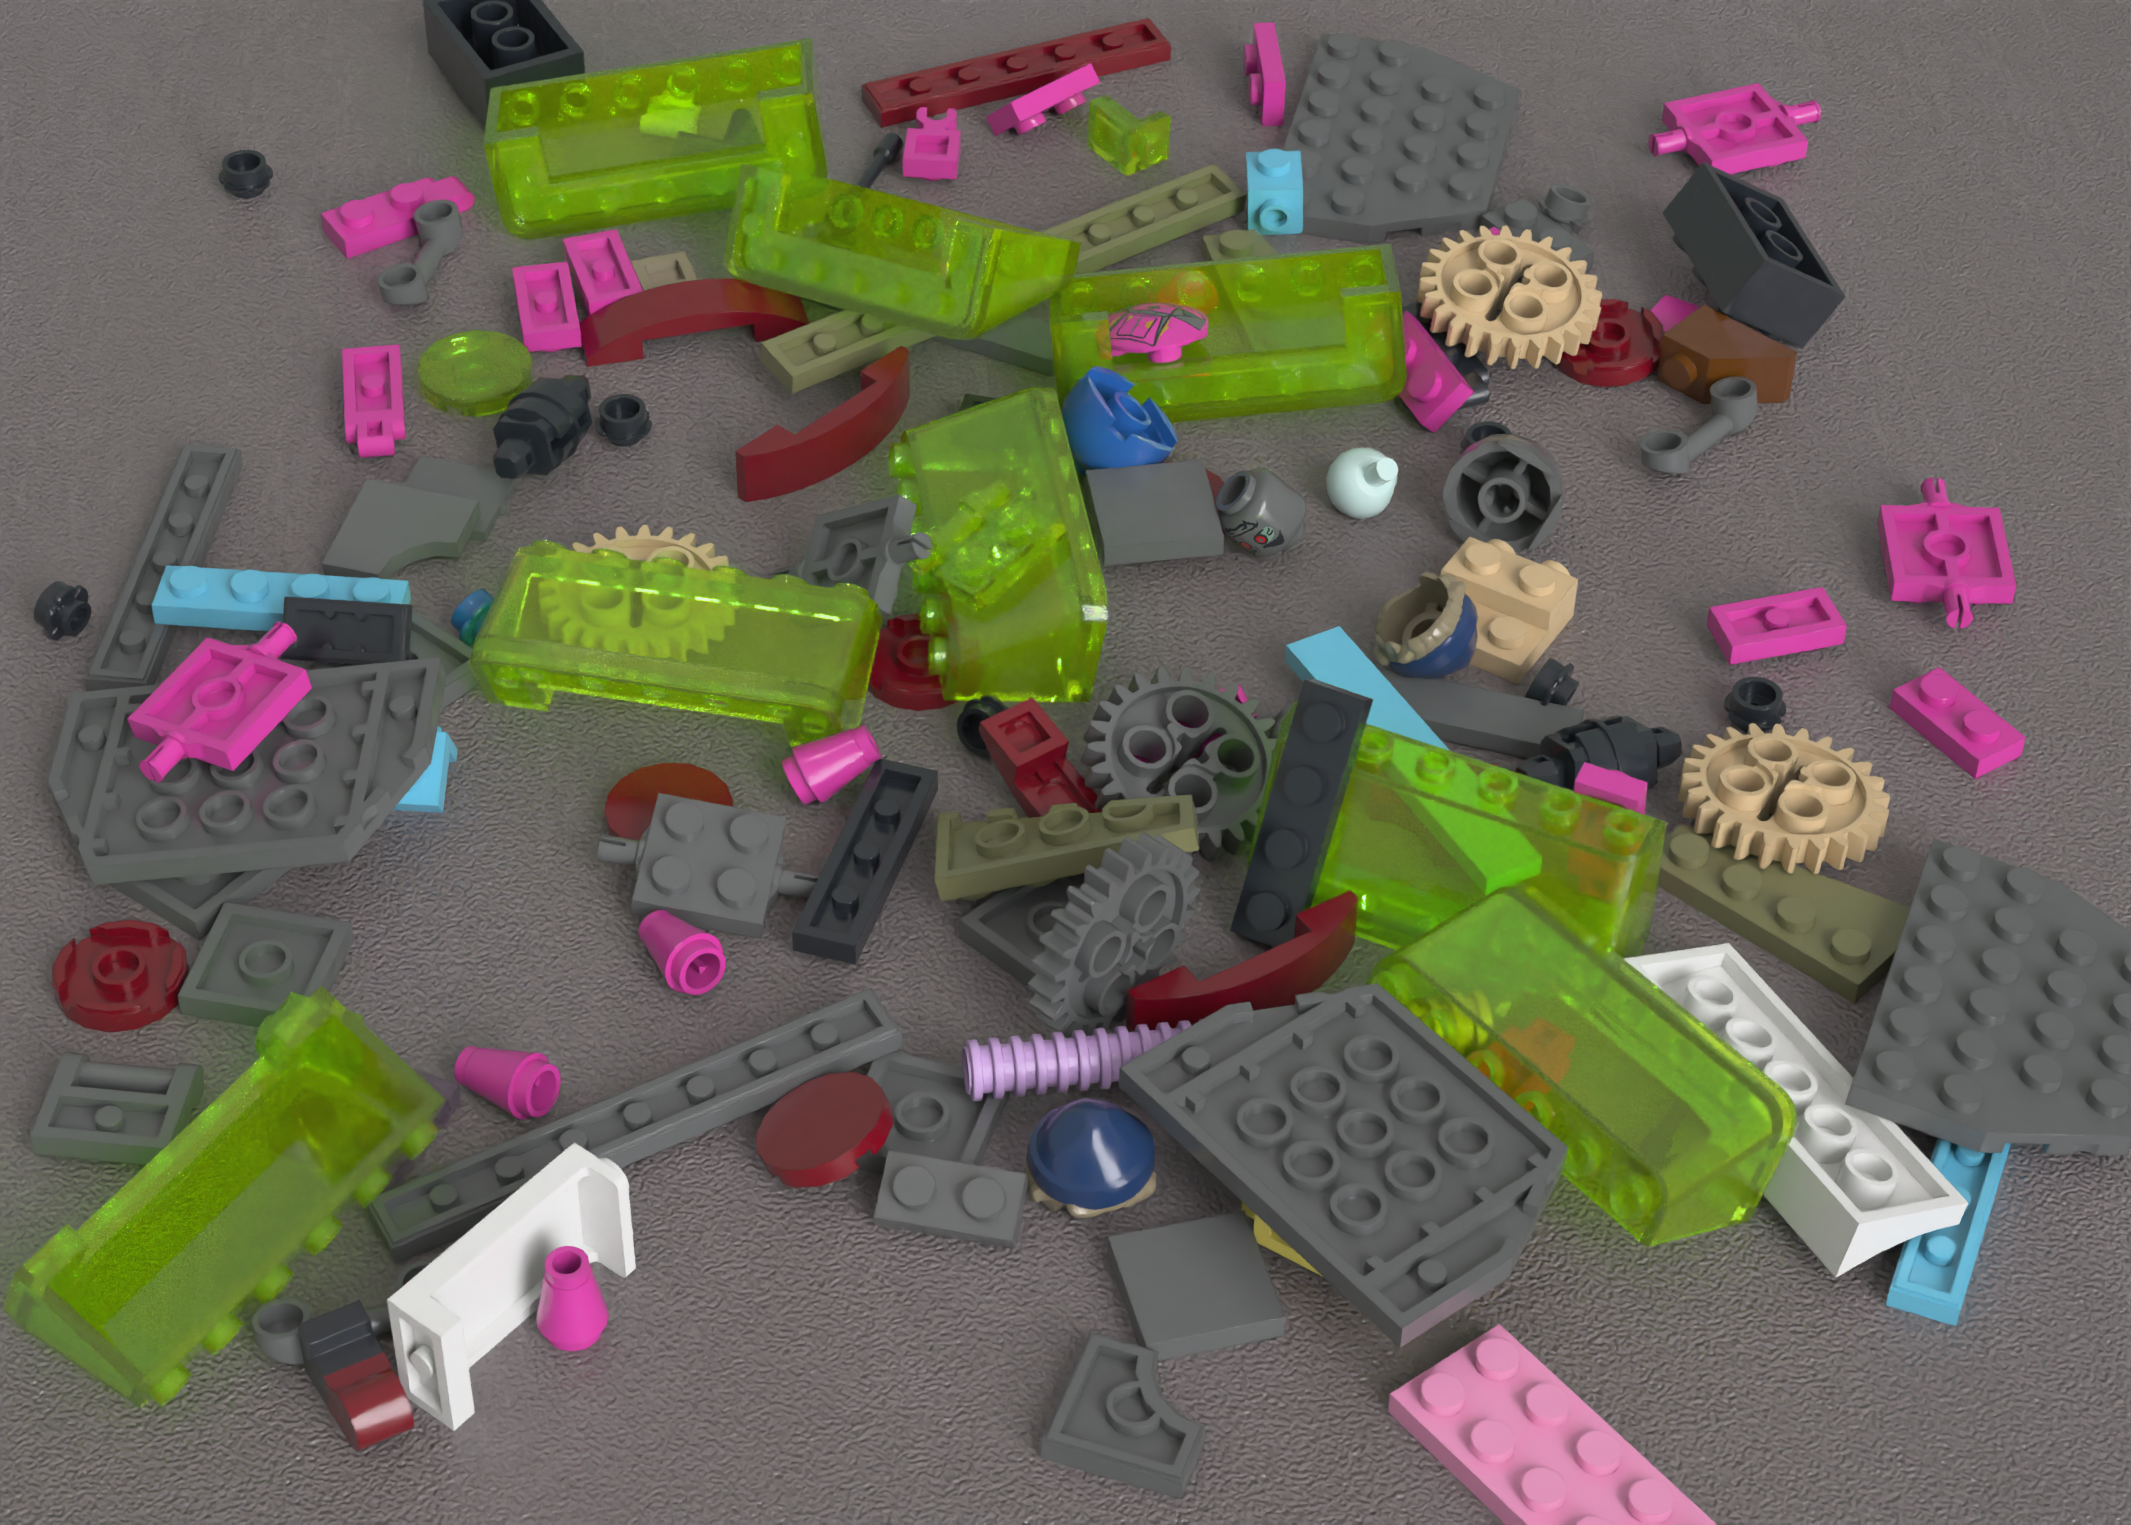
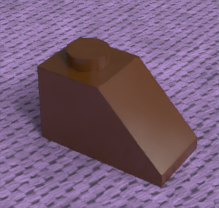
(1716, 347)

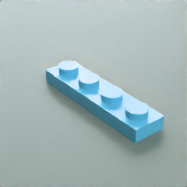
(256, 597)

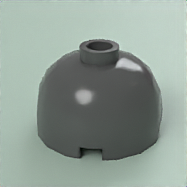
(1504, 492)

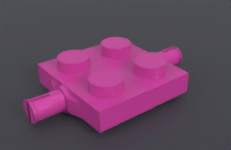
(1735, 129)
(1946, 554)
(219, 703)

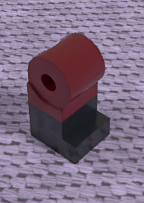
(354, 1376)

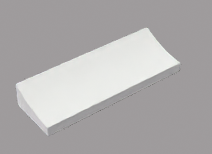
(1847, 1175)

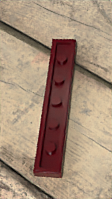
(1013, 71)

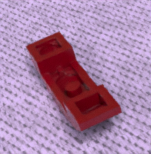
(686, 308)
(790, 462)
(1034, 761)
(1266, 981)

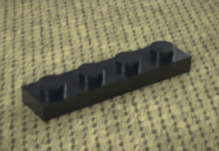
(1301, 811)
(865, 861)

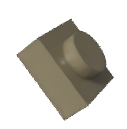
(663, 270)

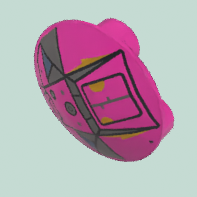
(1156, 330)

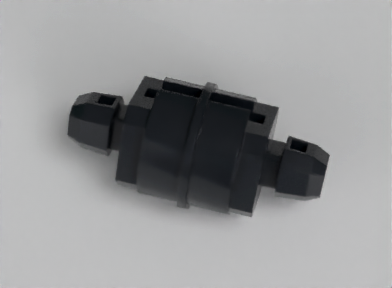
(542, 426)
(1607, 743)

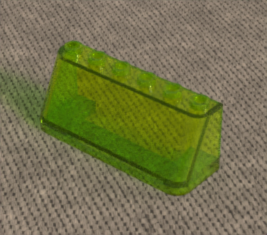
(651, 138)
(890, 254)
(1278, 337)
(1052, 622)
(678, 639)
(1442, 830)
(1650, 1101)
(228, 1206)

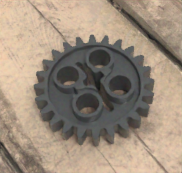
(1145, 724)
(1113, 934)

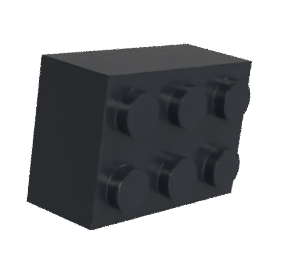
(497, 46)
(1752, 256)

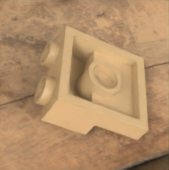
(1516, 603)

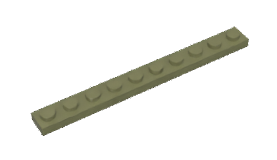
(1106, 235)

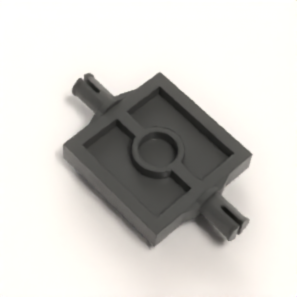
(863, 548)
(709, 865)

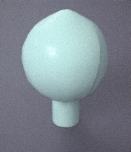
(1361, 482)

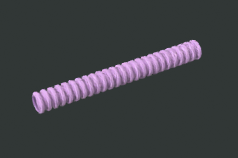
(1056, 1061)

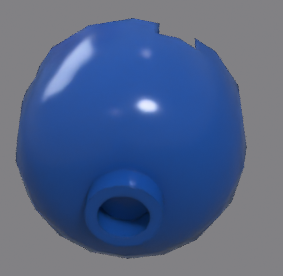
(1111, 426)

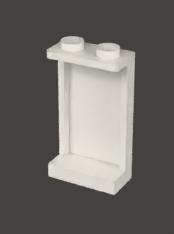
(496, 1273)

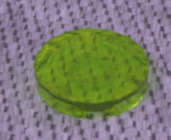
(474, 372)

